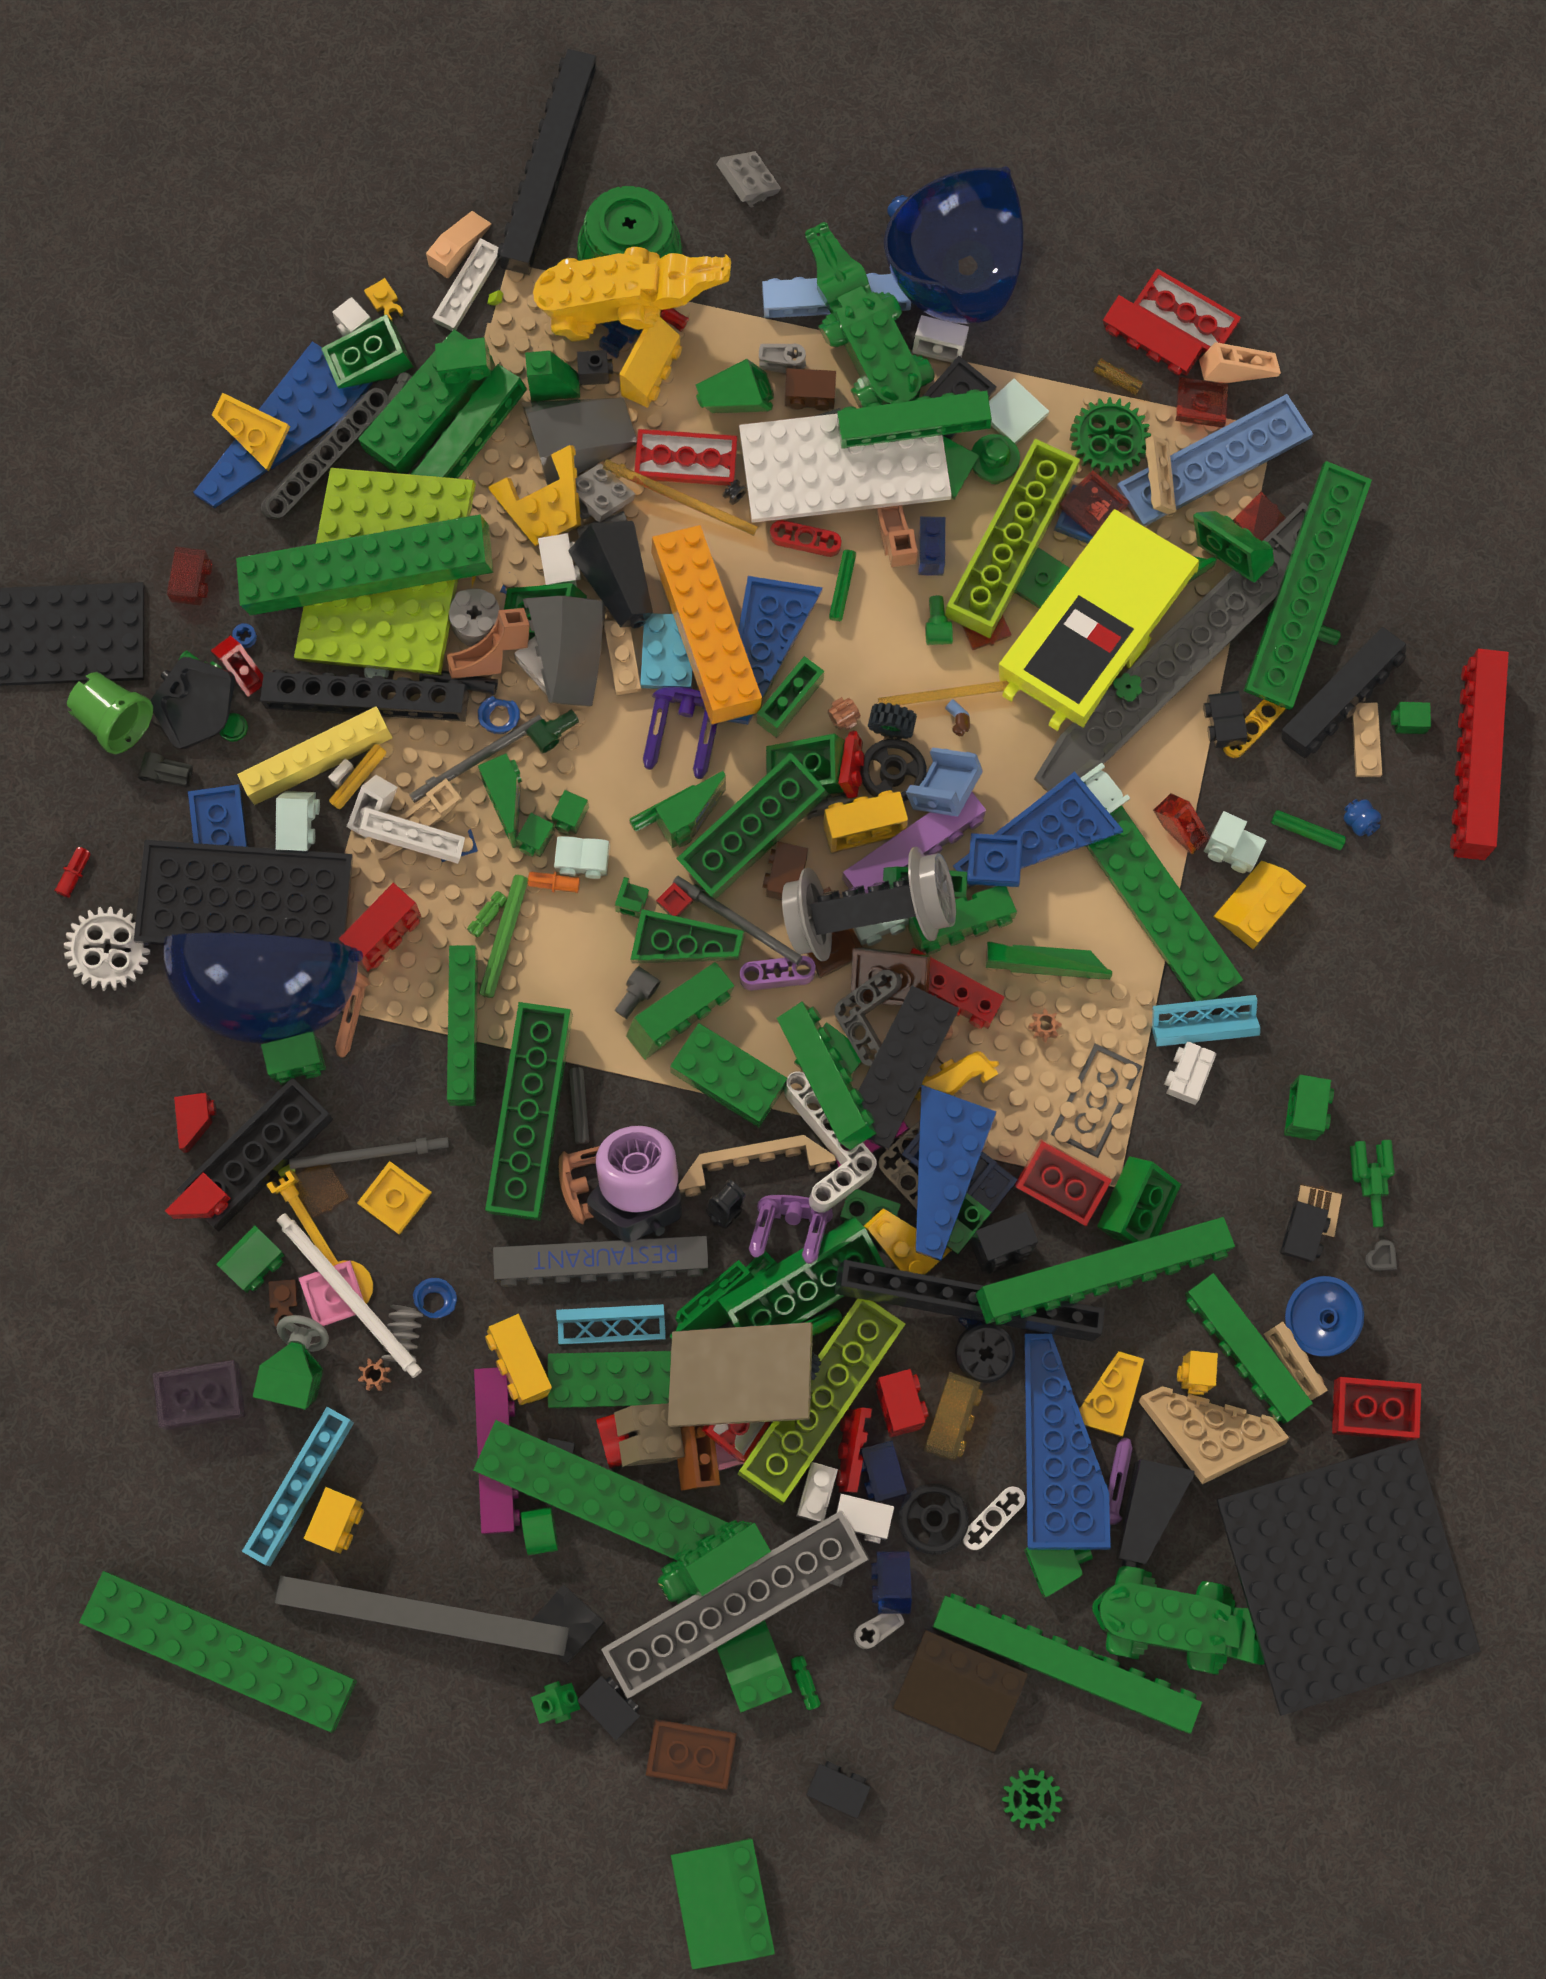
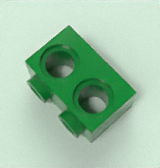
(870, 1203)

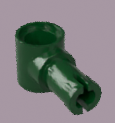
(547, 734)

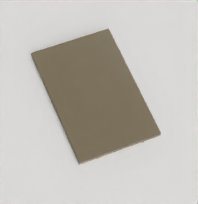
(740, 1375)

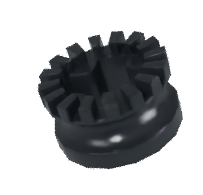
(734, 492)

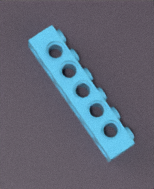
(298, 1487)

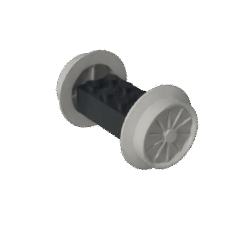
(923, 894)

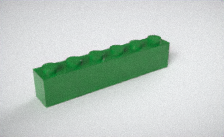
(914, 419)
(473, 425)
(462, 1025)
(827, 1076)
(1248, 1349)

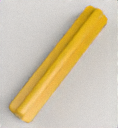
(357, 776)

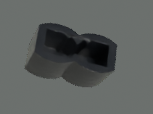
(1226, 719)

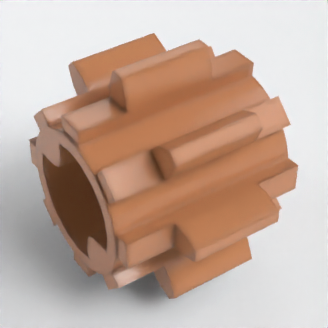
(844, 713)
(1043, 1033)
(371, 1382)

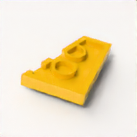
(253, 429)
(899, 1243)
(1112, 1397)

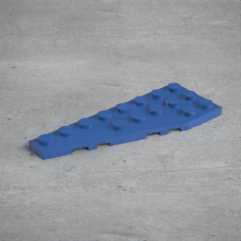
(306, 402)
(1064, 1480)

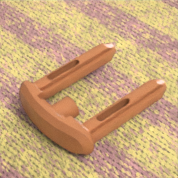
(347, 1029)
(572, 1187)

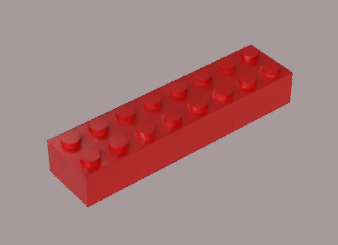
(1480, 754)

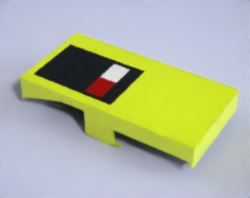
(1096, 619)

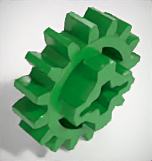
(1022, 1809)

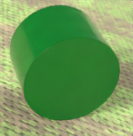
(539, 1531)

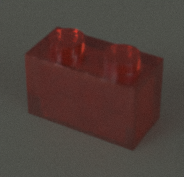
(189, 576)

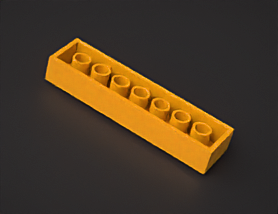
(706, 624)

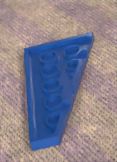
(770, 624)
(1058, 824)
(949, 1152)

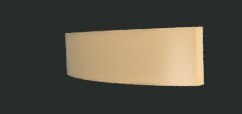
(427, 812)

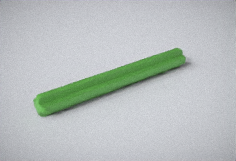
(503, 936)

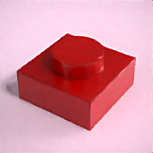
(674, 900)

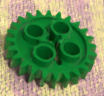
(1108, 416)

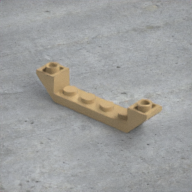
(816, 1155)

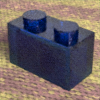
(931, 546)
(882, 1472)
(893, 1581)

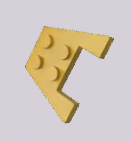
(550, 509)

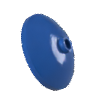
(1308, 1315)

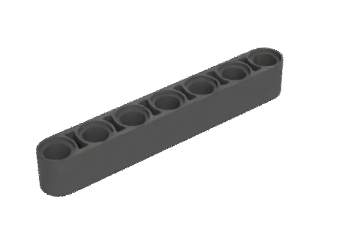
(334, 447)

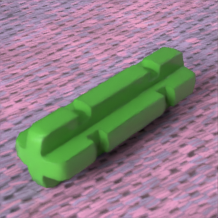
(487, 914)

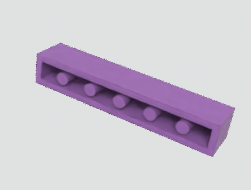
(927, 833)

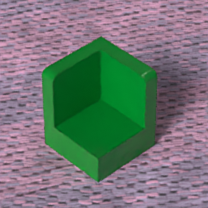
(631, 899)

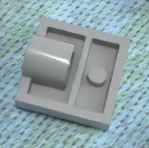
(748, 177)
(601, 493)

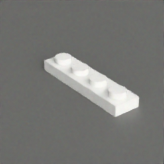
(466, 285)
(411, 835)

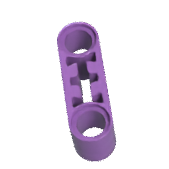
(772, 981)

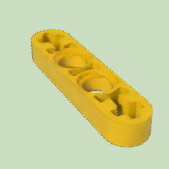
(1262, 723)

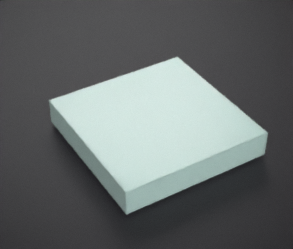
(1016, 411)

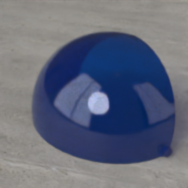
(949, 220)
(258, 983)

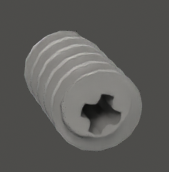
(403, 1328)

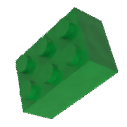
(720, 1557)

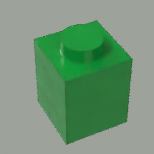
(1411, 718)
(569, 812)
(535, 835)

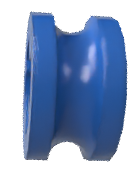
(239, 629)

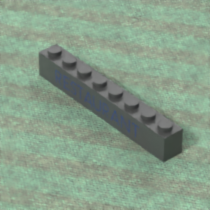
(600, 1259)

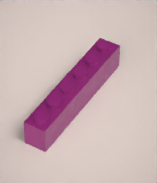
(493, 1404)

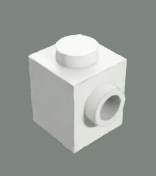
(350, 317)

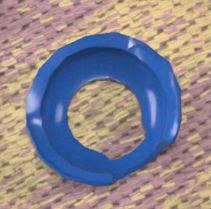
(489, 705)
(439, 1286)

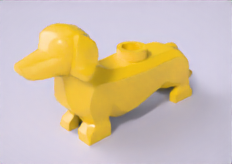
(956, 1074)

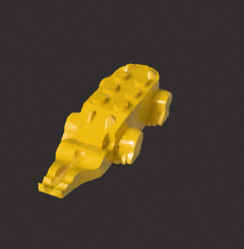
(622, 288)

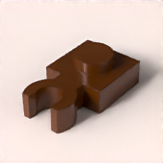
(282, 1297)

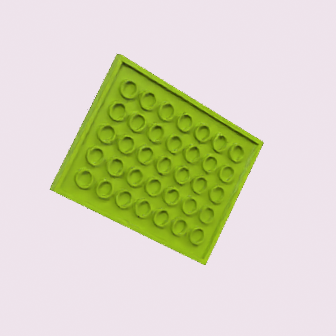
(390, 628)

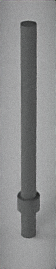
(474, 759)
(698, 895)
(421, 1146)

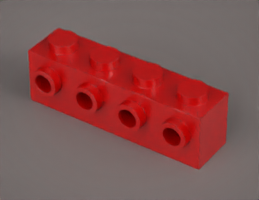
(1152, 335)
(972, 998)

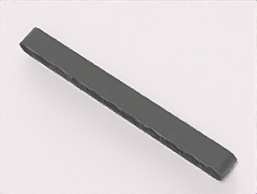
(422, 1615)

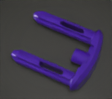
(688, 700)

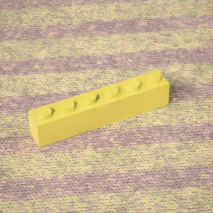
(314, 756)

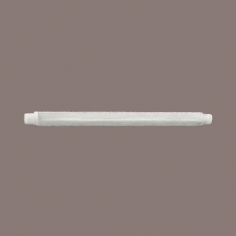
(346, 1292)

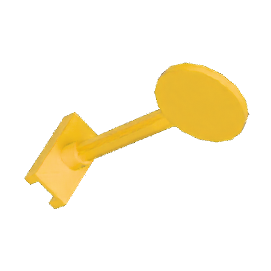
(290, 1195)

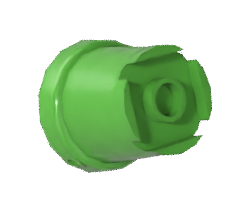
(110, 712)

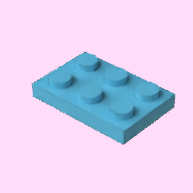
(664, 655)

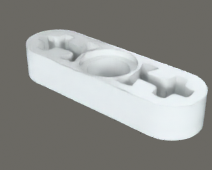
(1013, 1509)

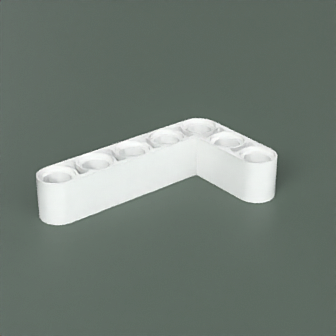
(847, 1159)

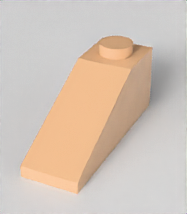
(456, 243)
(1234, 364)

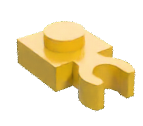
(383, 297)

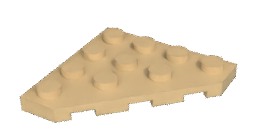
(1209, 1435)

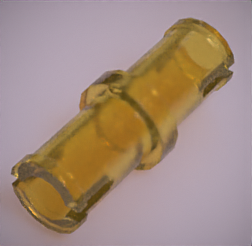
(1118, 376)

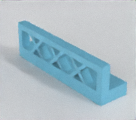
(1205, 1025)
(610, 1314)

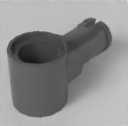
(640, 987)

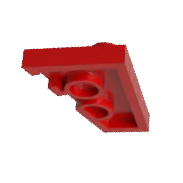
(853, 1439)

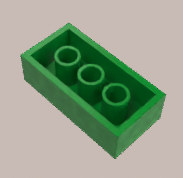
(728, 1075)

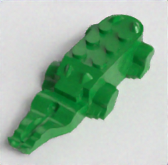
(865, 326)
(1201, 1624)

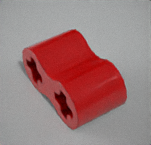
(610, 1440)

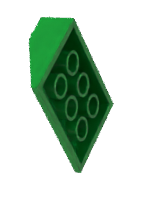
(722, 1904)

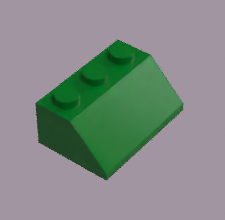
(1233, 544)
(1139, 1202)

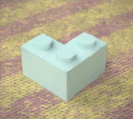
(294, 818)
(1234, 844)

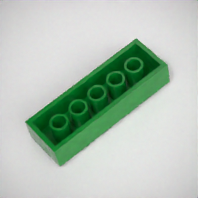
(417, 415)
(752, 826)
(797, 1289)

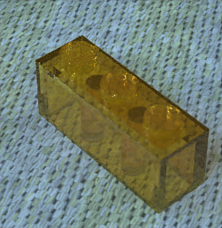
(953, 1417)

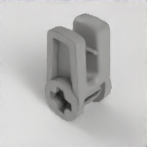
(780, 357)
(881, 1627)

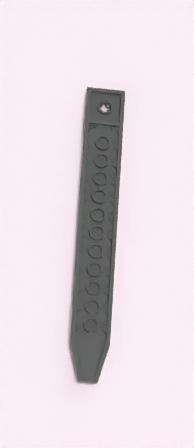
(1172, 662)

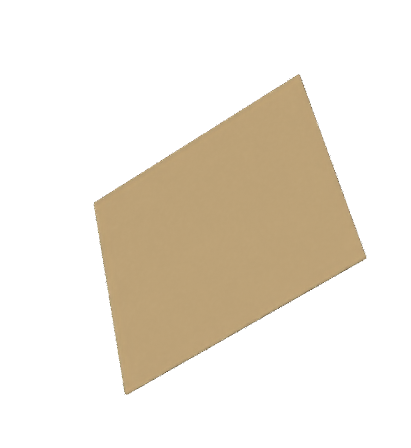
(578, 949)

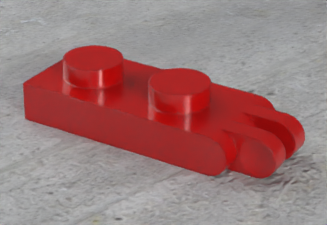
(852, 759)

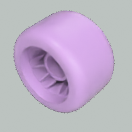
(637, 1168)

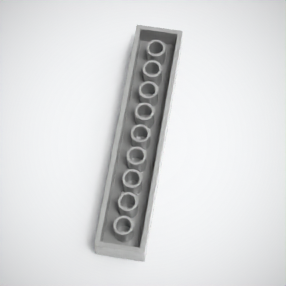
(735, 1605)

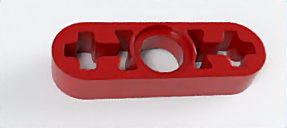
(824, 535)

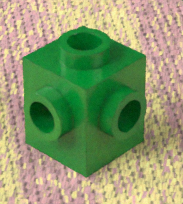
(561, 1701)

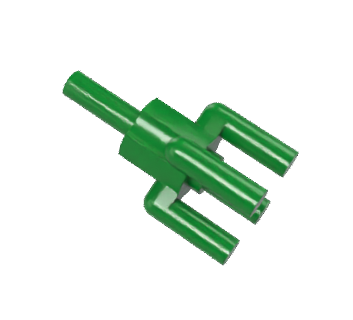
(1373, 1175)

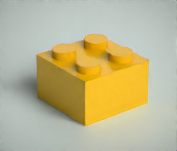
(334, 1521)

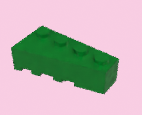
(679, 1010)

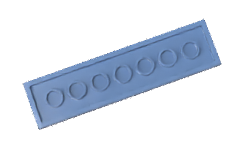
(1221, 457)

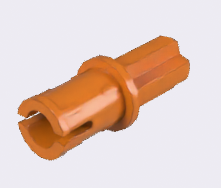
(554, 882)

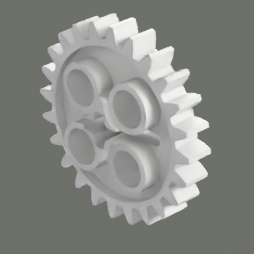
(105, 972)

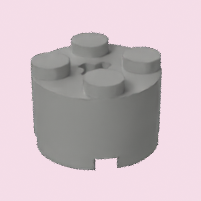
(468, 605)

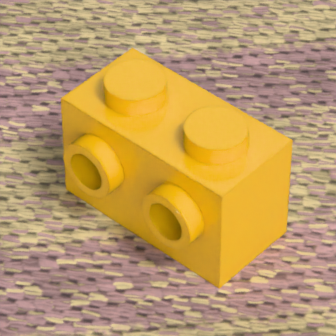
(1198, 1372)

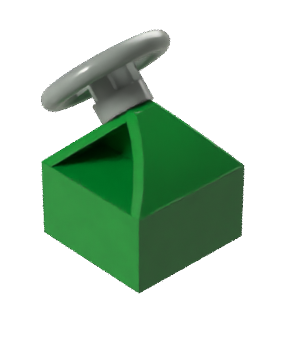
(293, 1373)

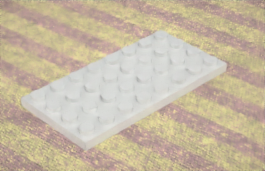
(802, 471)

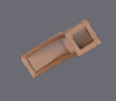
(896, 537)
(485, 657)

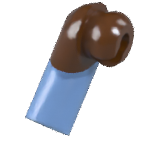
(961, 716)

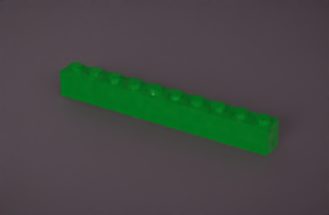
(1105, 1270)
(1067, 1664)

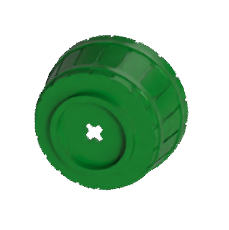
(603, 229)

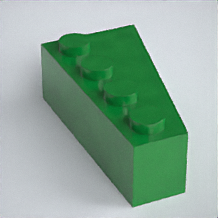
(972, 917)
(678, 939)

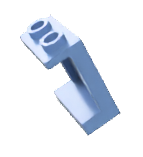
(946, 782)

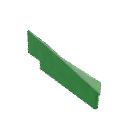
(1046, 961)
(705, 1310)

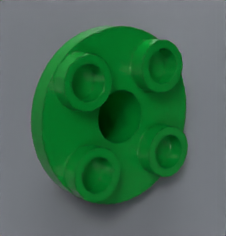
(997, 458)

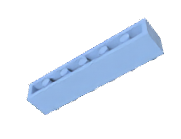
(802, 298)

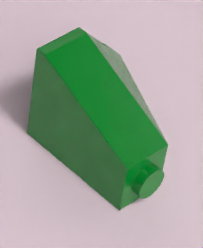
(550, 377)
(736, 390)

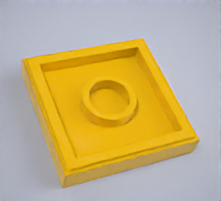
(394, 1198)

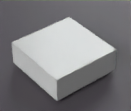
(340, 774)

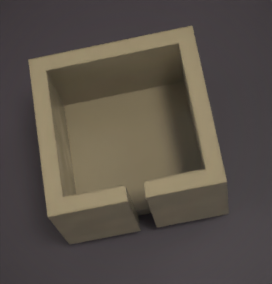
(655, 1440)

